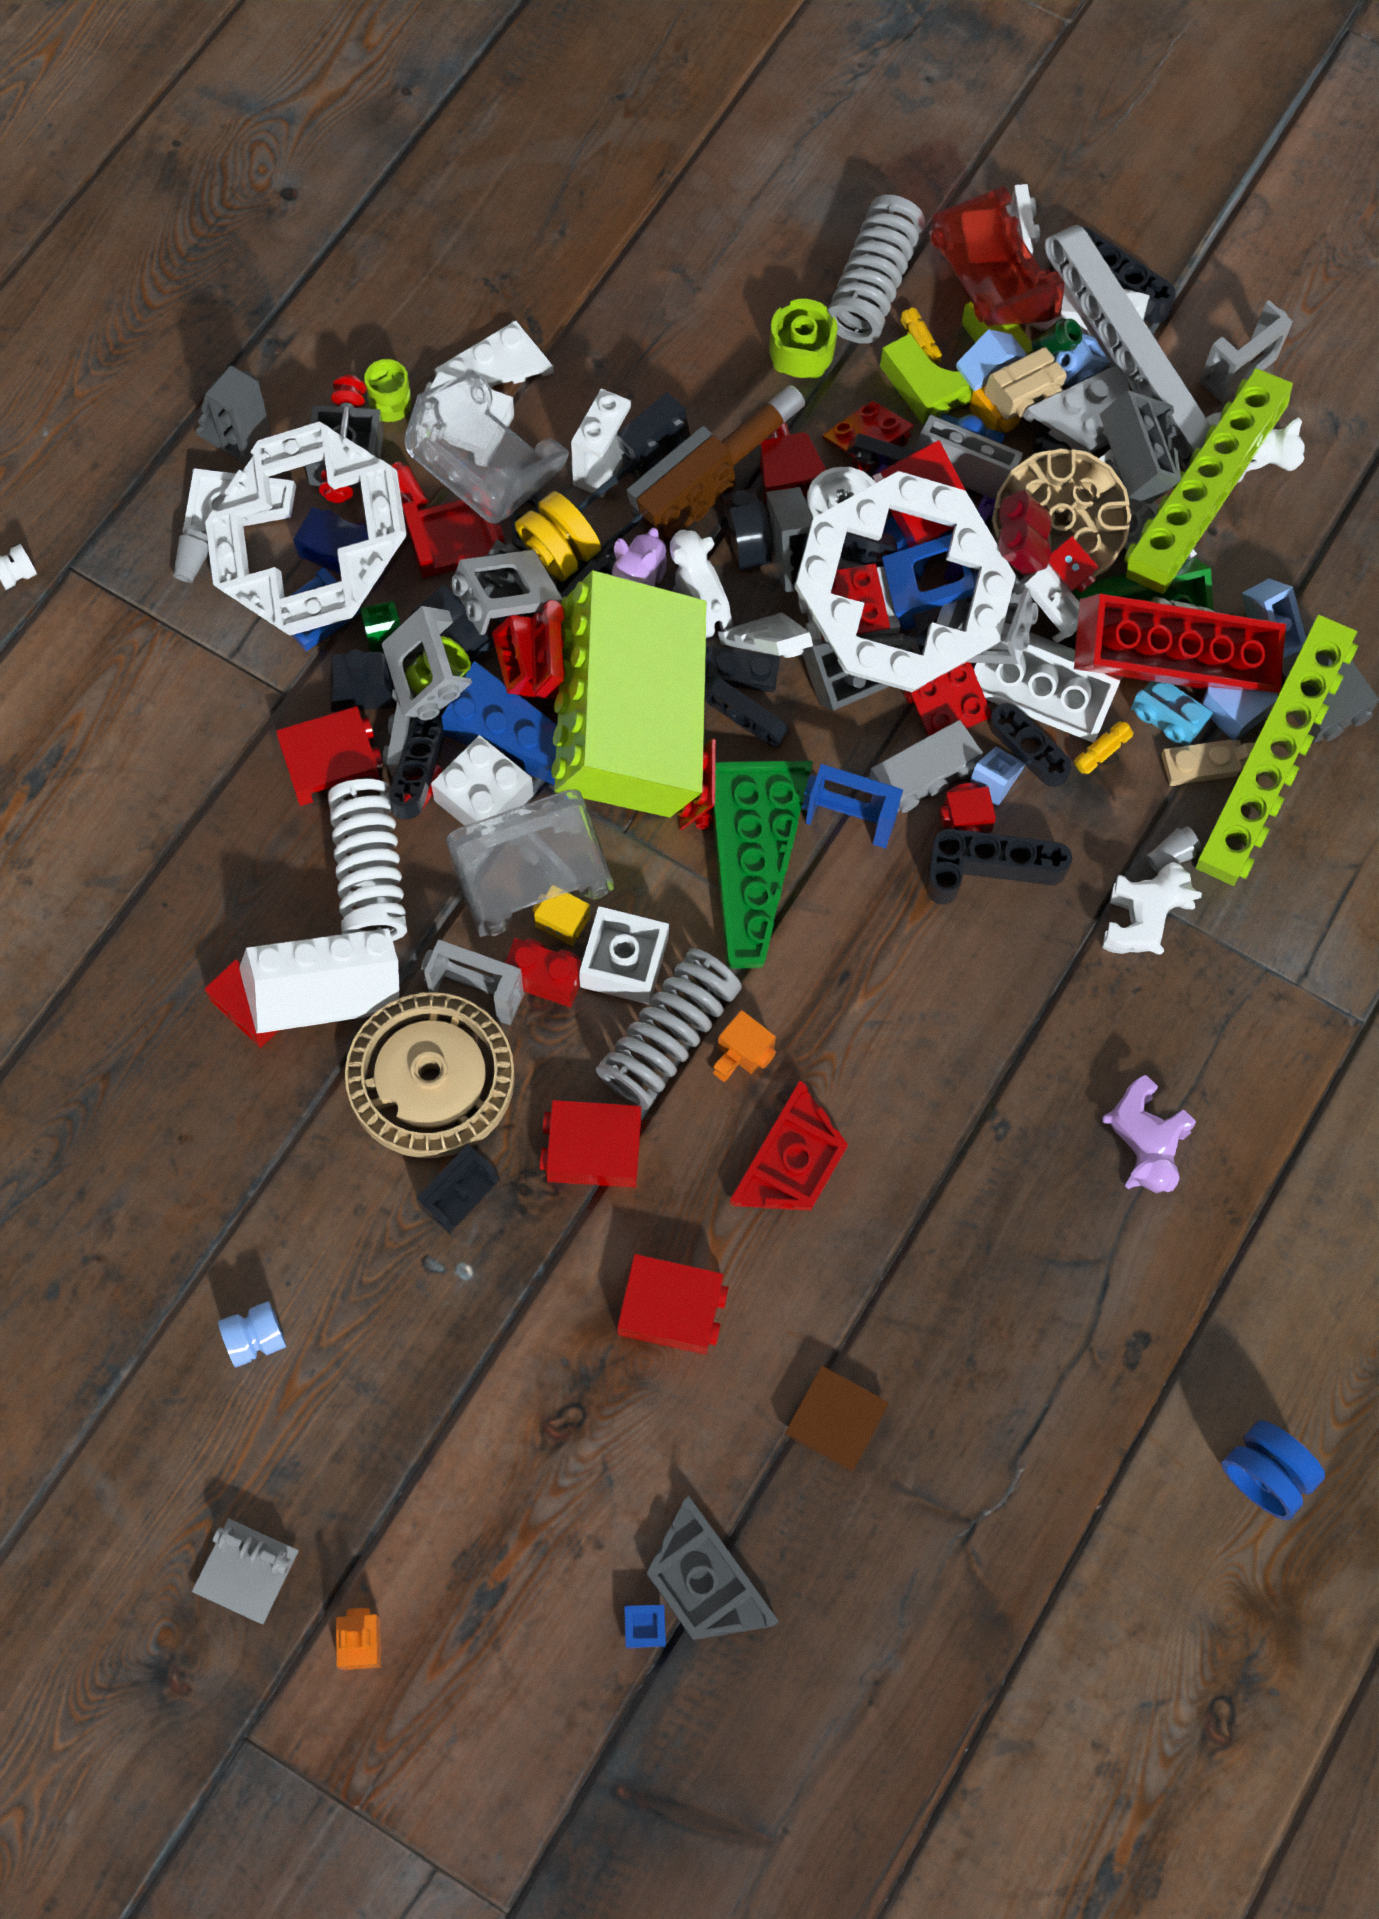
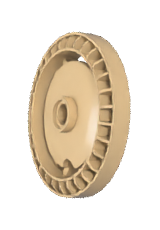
(426, 1047)

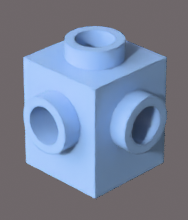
(1082, 362)

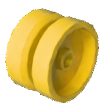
(558, 535)

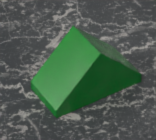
(379, 623)

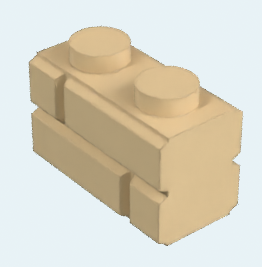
(1025, 383)

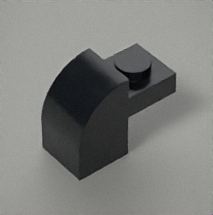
(748, 528)

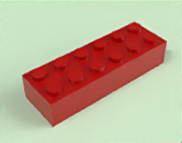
(1178, 645)

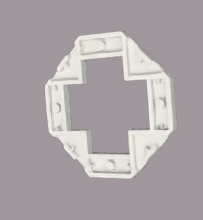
(969, 546)
(359, 562)

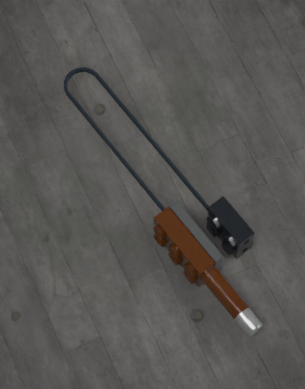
(679, 472)

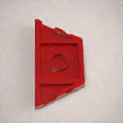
(793, 1158)

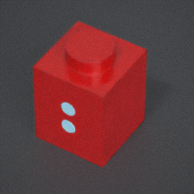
(1073, 565)

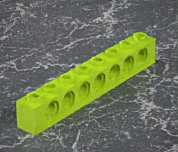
(1208, 480)
(1325, 639)

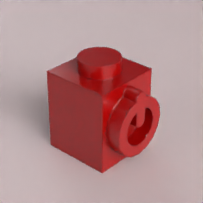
(968, 809)

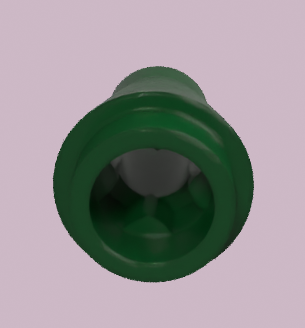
(1060, 337)

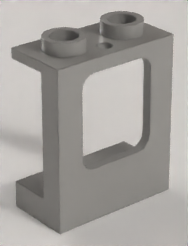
(1229, 366)
(529, 575)
(1021, 615)
(419, 633)
(504, 985)

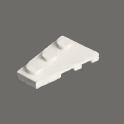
(501, 358)
(208, 494)
(769, 635)

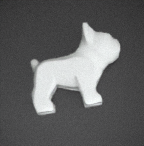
(1280, 448)
(698, 577)
(1148, 907)

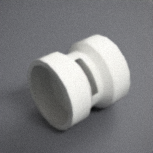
(15, 566)

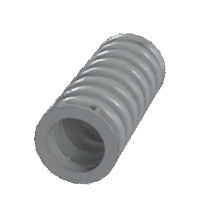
(891, 238)
(723, 988)

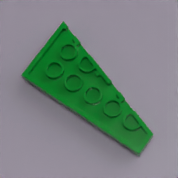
(754, 840)

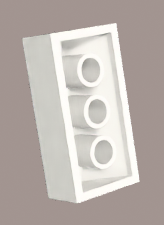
(1049, 687)
(320, 979)

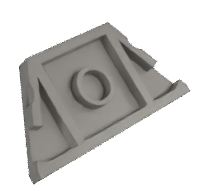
(1076, 410)

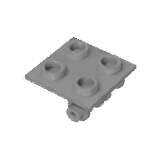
(245, 1571)

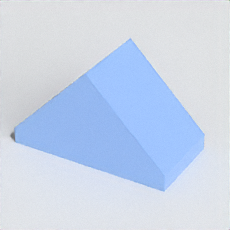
(987, 356)
(1238, 710)
(998, 772)

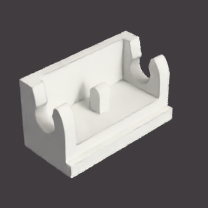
(1053, 599)

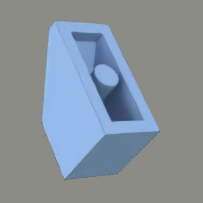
(1276, 603)

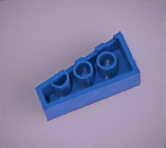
(504, 722)

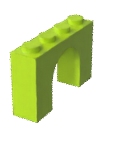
(927, 386)

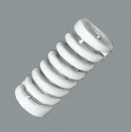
(370, 858)

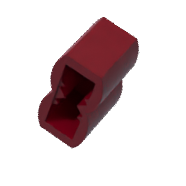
(1024, 533)

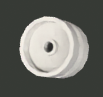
(835, 487)

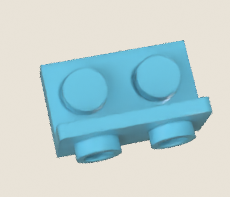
(1171, 711)

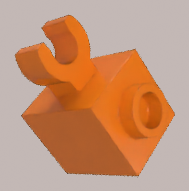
(744, 1044)
(358, 1640)

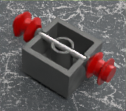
(350, 421)

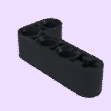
(1135, 277)
(998, 866)

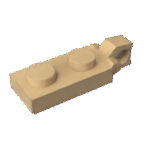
(1205, 761)

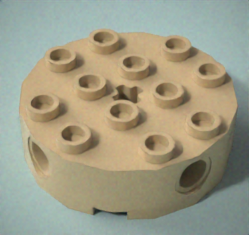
(1081, 489)

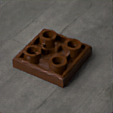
(836, 1418)

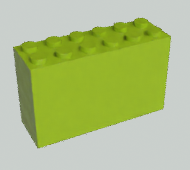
(631, 695)

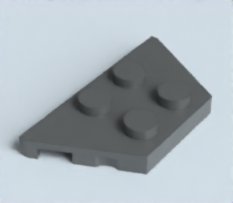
(705, 1581)

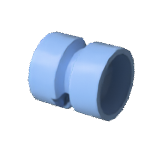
(250, 1334)

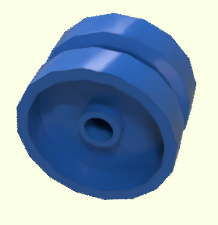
(1273, 1470)

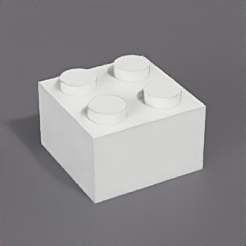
(481, 784)
(624, 955)

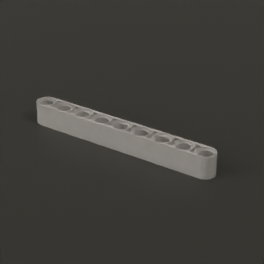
(1126, 334)

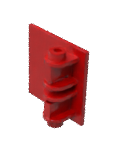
(871, 421)
(863, 585)
(950, 699)
(700, 808)

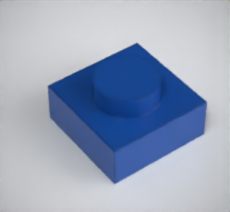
(645, 1626)

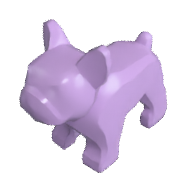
(641, 561)
(1149, 1137)

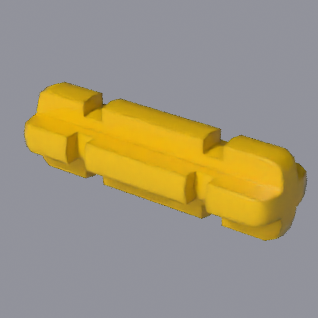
(919, 331)
(1103, 747)

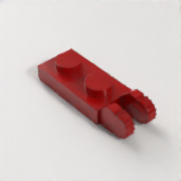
(547, 649)

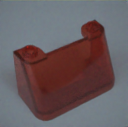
(995, 262)

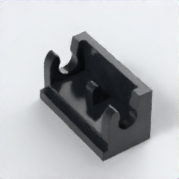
(458, 1189)

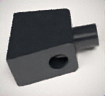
(360, 681)

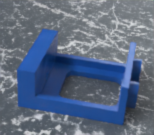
(903, 585)
(880, 810)

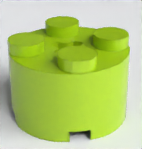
(802, 339)

